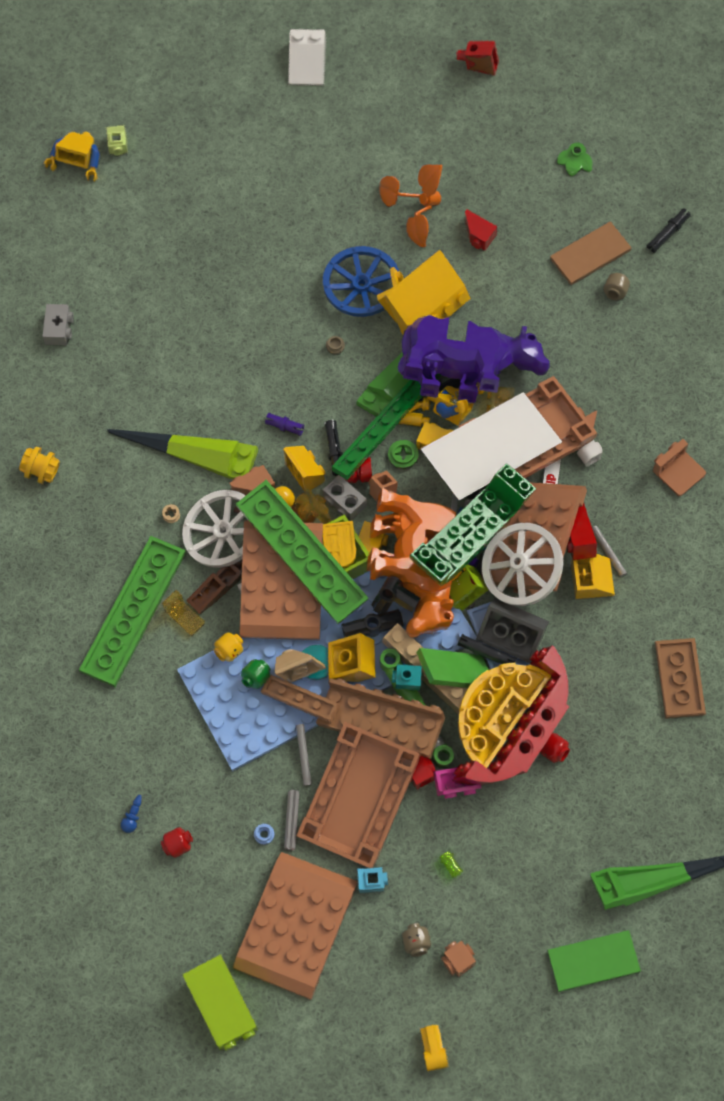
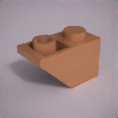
(249, 481)

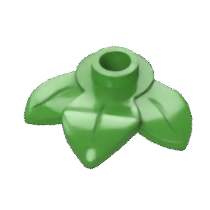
(575, 161)

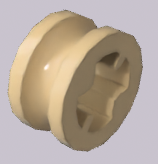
(174, 509)

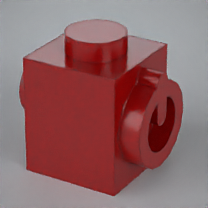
(423, 773)

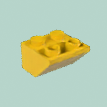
(592, 577)

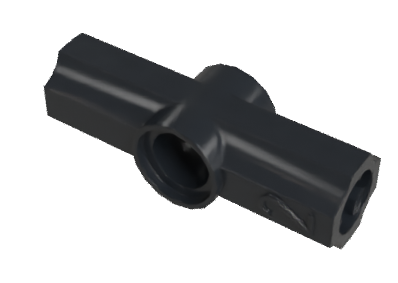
(384, 623)

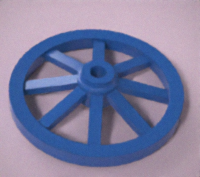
(359, 278)

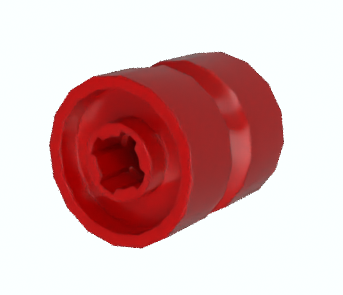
(363, 473)

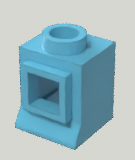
(365, 887)

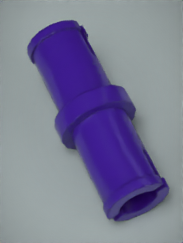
(284, 424)

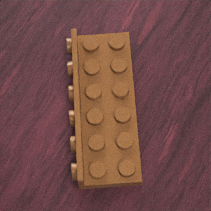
(385, 715)

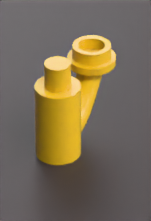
(417, 419)

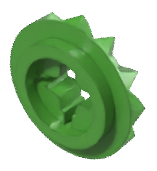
(409, 448)

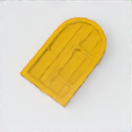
(340, 542)

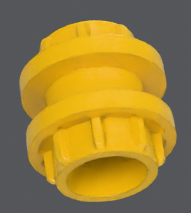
(39, 465)

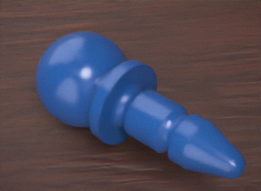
(129, 823)

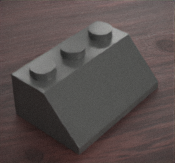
(512, 630)

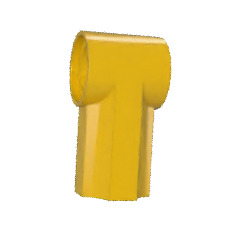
(434, 1052)

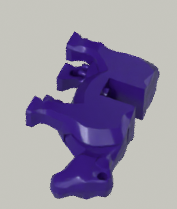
(474, 361)

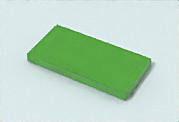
(451, 667)
(593, 961)

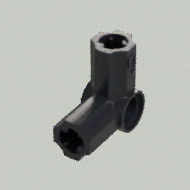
(394, 591)

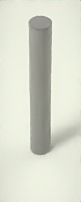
(608, 551)
(303, 754)

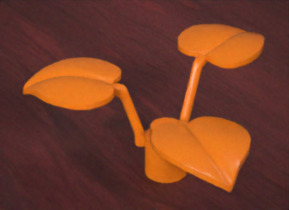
(429, 179)

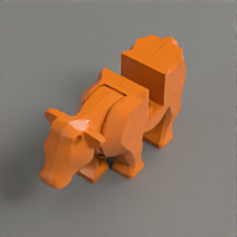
(412, 524)

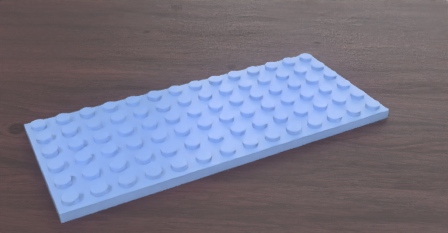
(253, 724)

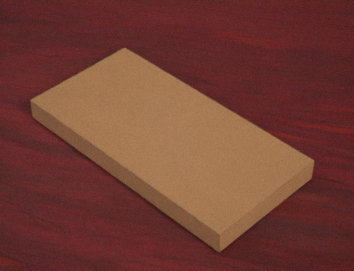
(590, 253)
(680, 678)

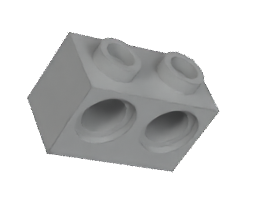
(347, 496)

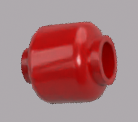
(555, 748)
(176, 842)

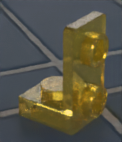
(182, 613)

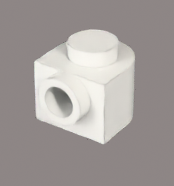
(590, 453)

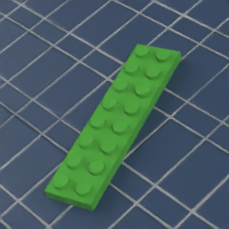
(302, 552)
(132, 611)

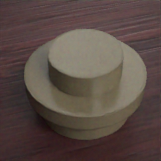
(335, 345)

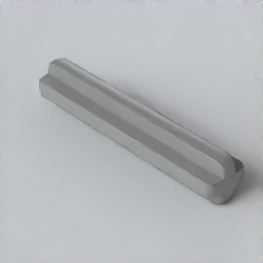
(291, 820)

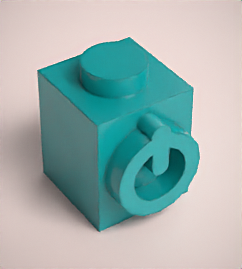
(407, 677)

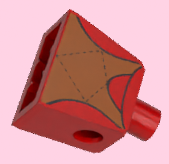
(480, 56)

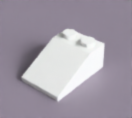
(307, 57)

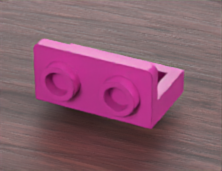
(449, 788)

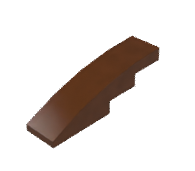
(215, 587)

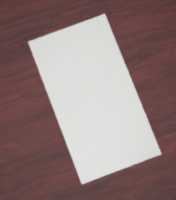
(481, 447)

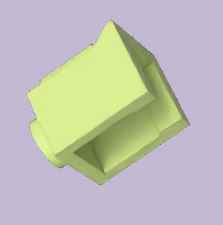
(120, 146)

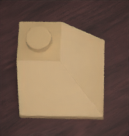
(296, 665)

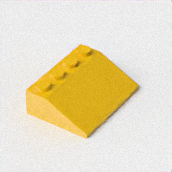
(428, 290)

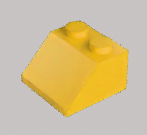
(303, 467)
(352, 658)

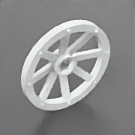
(217, 530)
(524, 566)

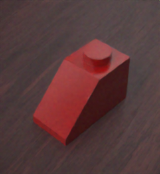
(479, 230)

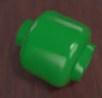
(255, 674)

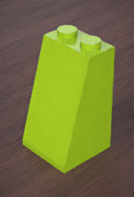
(220, 1003)

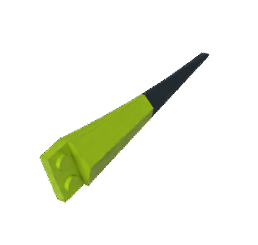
(217, 455)

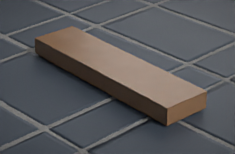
(300, 698)

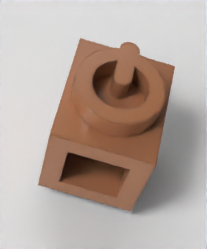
(380, 481)
(458, 958)

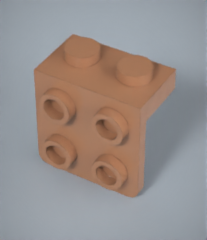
(678, 469)

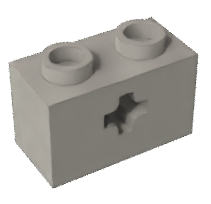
(56, 324)

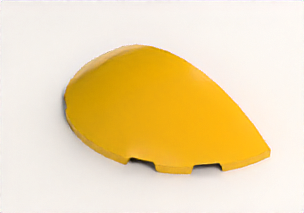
(494, 707)

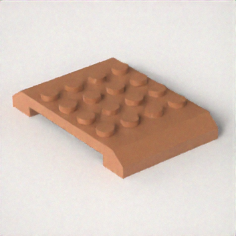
(563, 418)
(553, 509)
(271, 594)
(359, 795)
(295, 925)

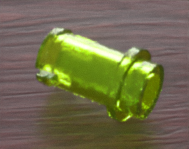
(451, 864)

